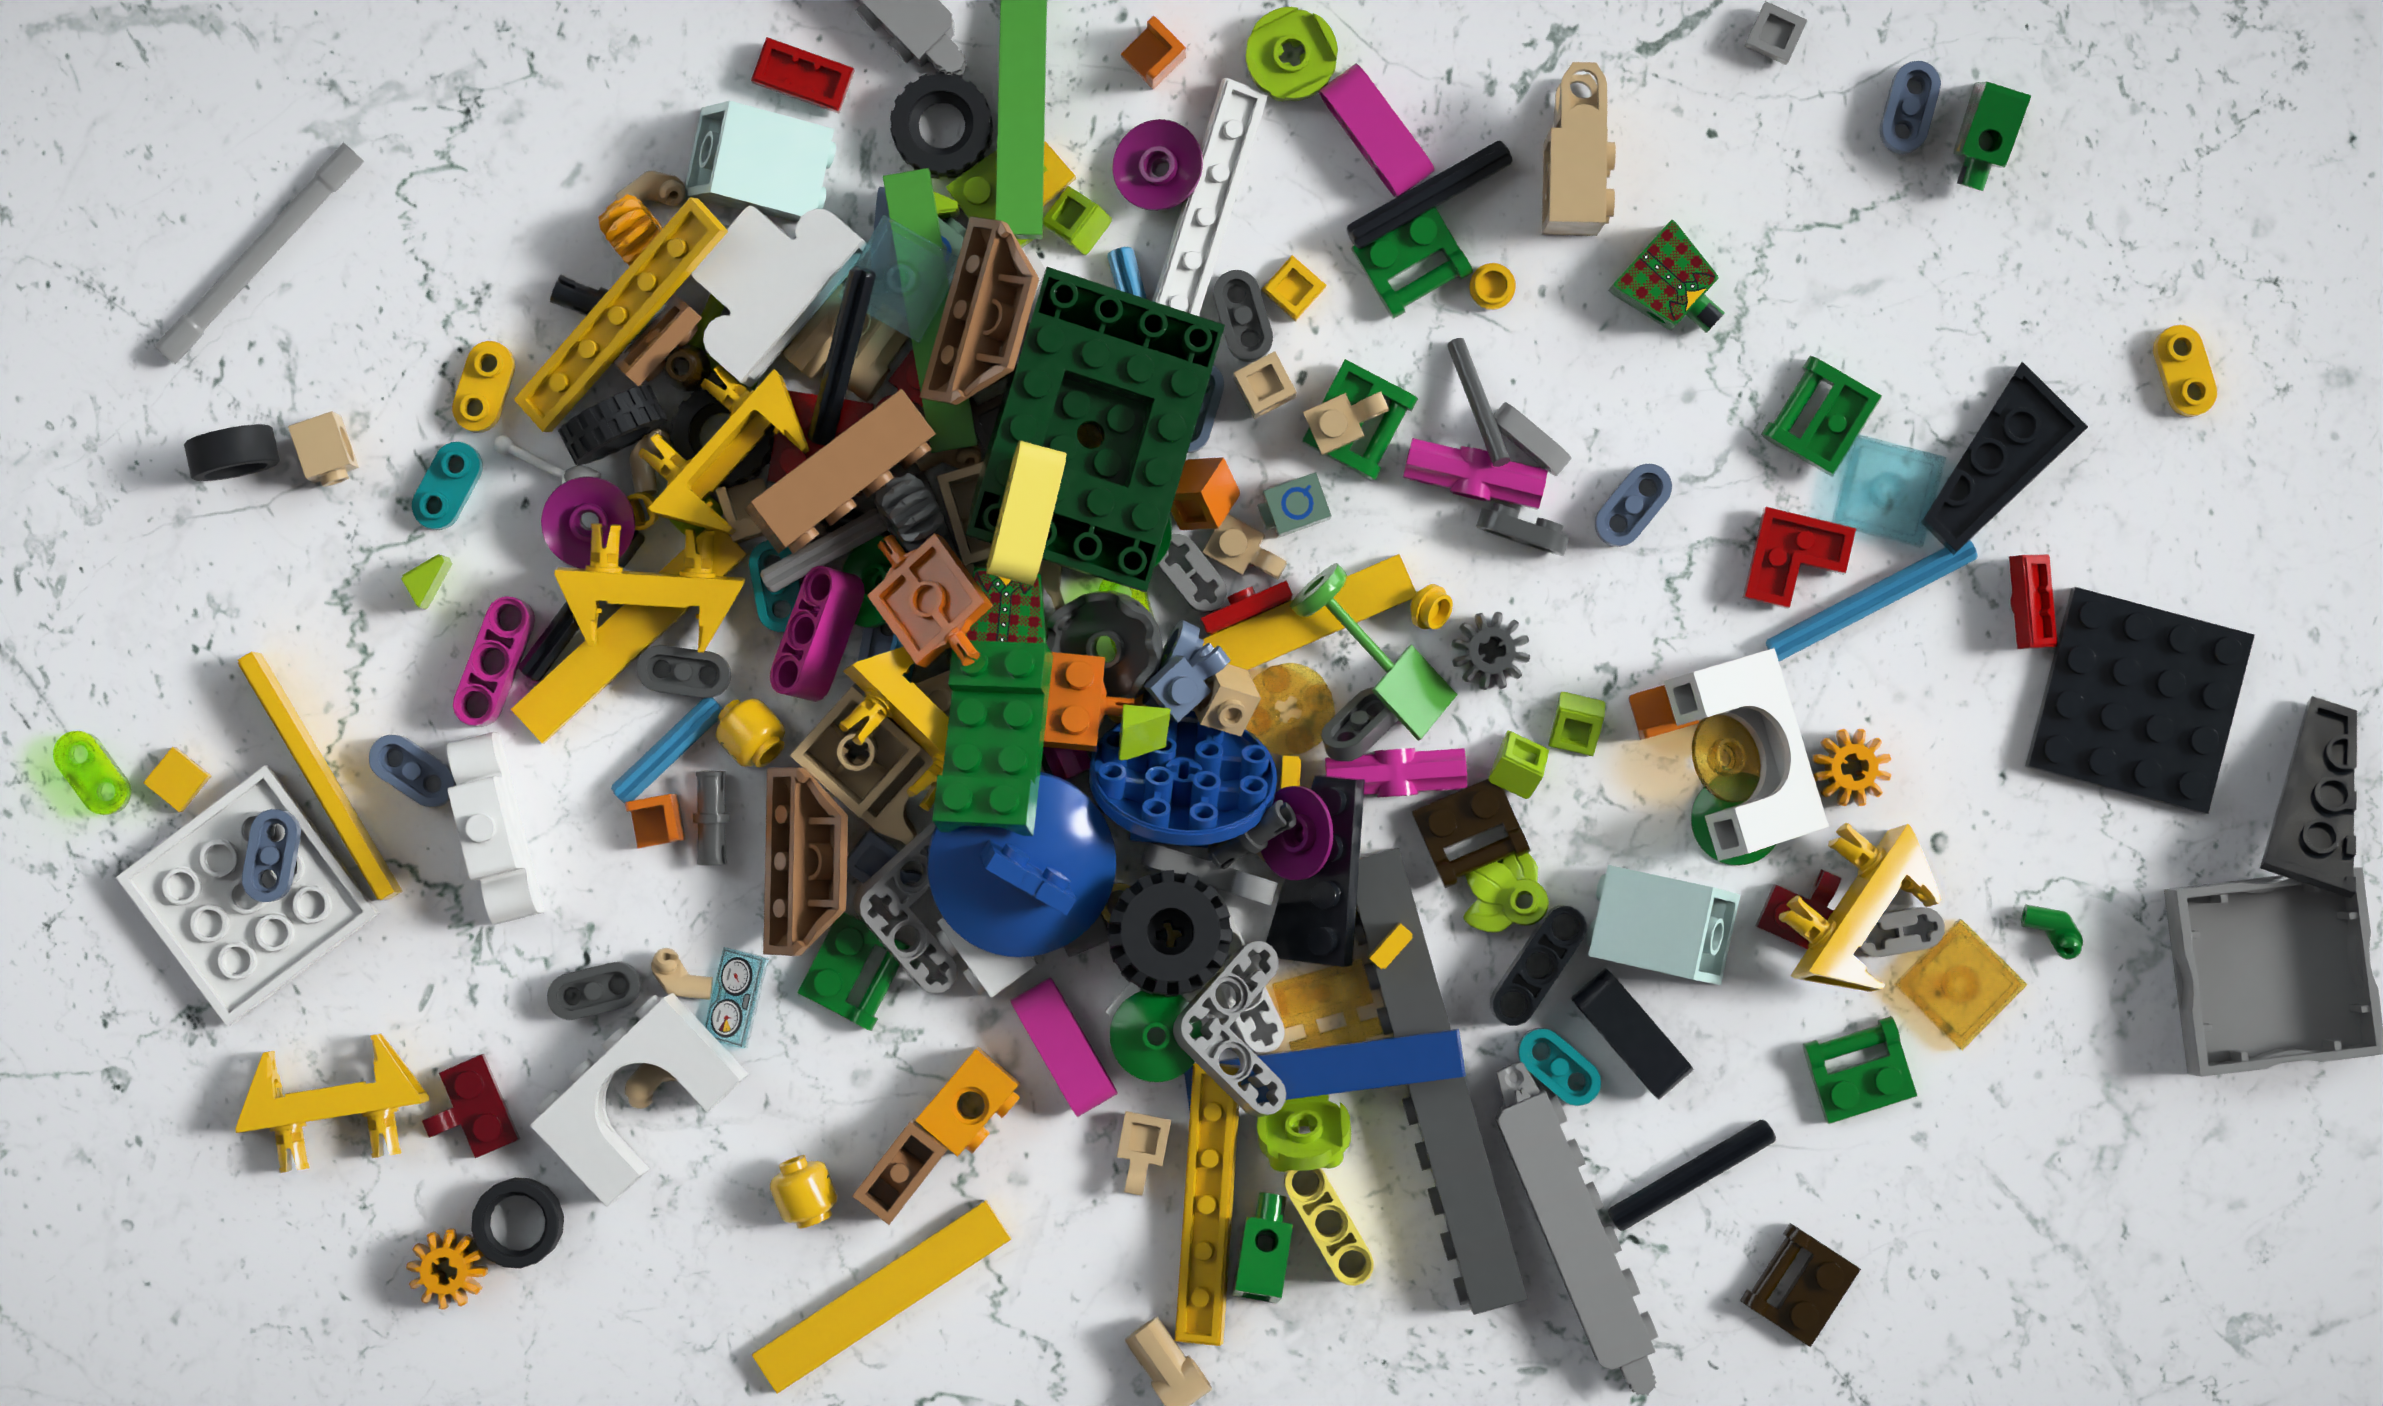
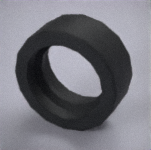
(231, 452)
(482, 1219)

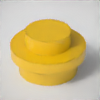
(1492, 286)
(1431, 607)

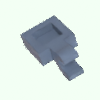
(1182, 683)

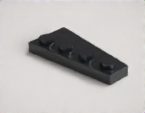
(2008, 452)
(2315, 813)
(1319, 913)

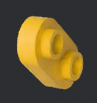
(2180, 371)
(487, 387)

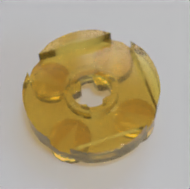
(1312, 699)

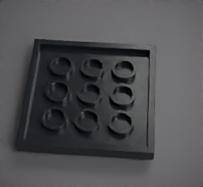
(2140, 700)

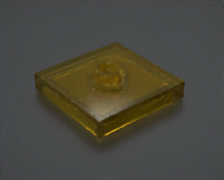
(1960, 984)

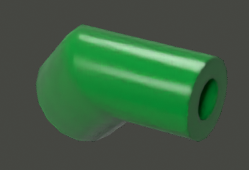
(2057, 926)

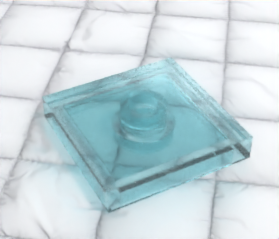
(909, 279)
(1888, 490)

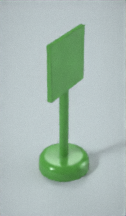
(1410, 685)

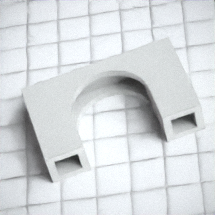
(1786, 794)
(578, 1121)

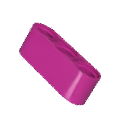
(1376, 130)
(817, 633)
(476, 678)
(1063, 1047)

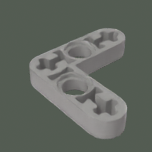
(1226, 879)
(900, 898)
(1219, 1036)

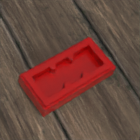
(802, 75)
(2033, 601)
(1246, 605)

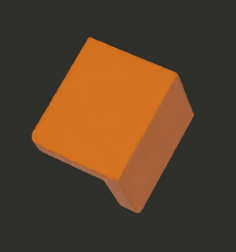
(1154, 53)
(1204, 494)
(1654, 713)
(656, 820)

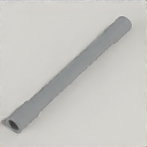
(192, 325)

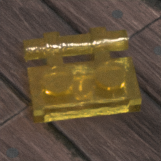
(1324, 994)

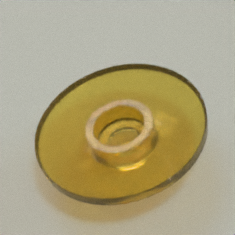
(1726, 758)

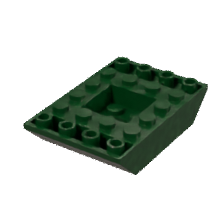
(1135, 377)

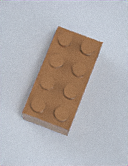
(839, 471)

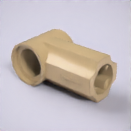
(812, 344)
(873, 358)
(1174, 1375)

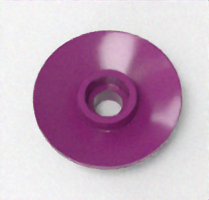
(1143, 151)
(563, 518)
(1306, 846)

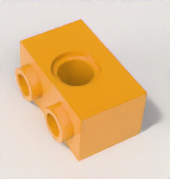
(947, 1122)

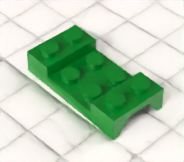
(995, 738)

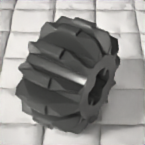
(909, 511)
(1482, 638)

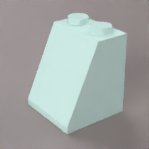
(759, 161)
(1663, 924)

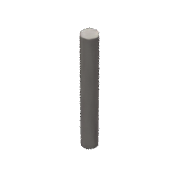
(1478, 402)

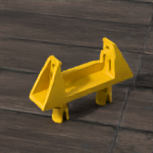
(749, 419)
(608, 582)
(894, 696)
(1881, 873)
(287, 1115)

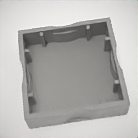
(2272, 974)

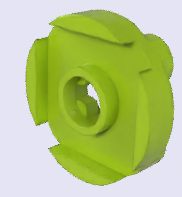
(1266, 46)
(1319, 1148)

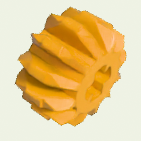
(629, 227)
(1856, 752)
(436, 1280)

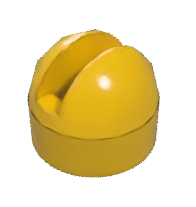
(640, 523)

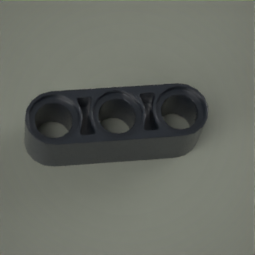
(1556, 950)
(1632, 1033)

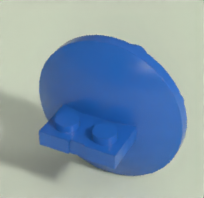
(1191, 791)
(1026, 891)

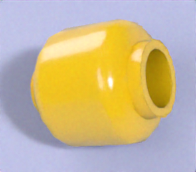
(750, 732)
(803, 1192)

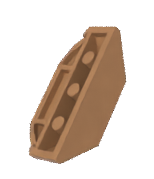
(981, 314)
(802, 861)

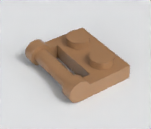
(671, 328)

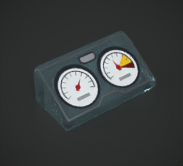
(736, 996)

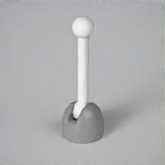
(504, 445)

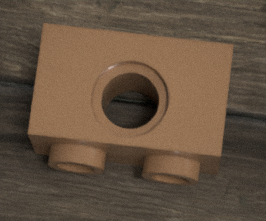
(900, 1172)

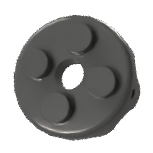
(1127, 622)

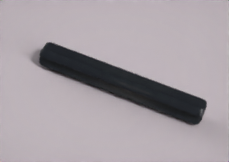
(1429, 194)
(841, 355)
(563, 629)
(1692, 1175)

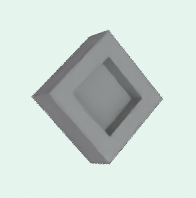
(1775, 33)

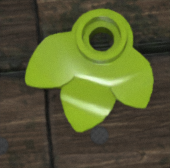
(1497, 892)

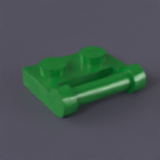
(1405, 249)
(1359, 385)
(1834, 424)
(839, 967)
(1864, 1084)

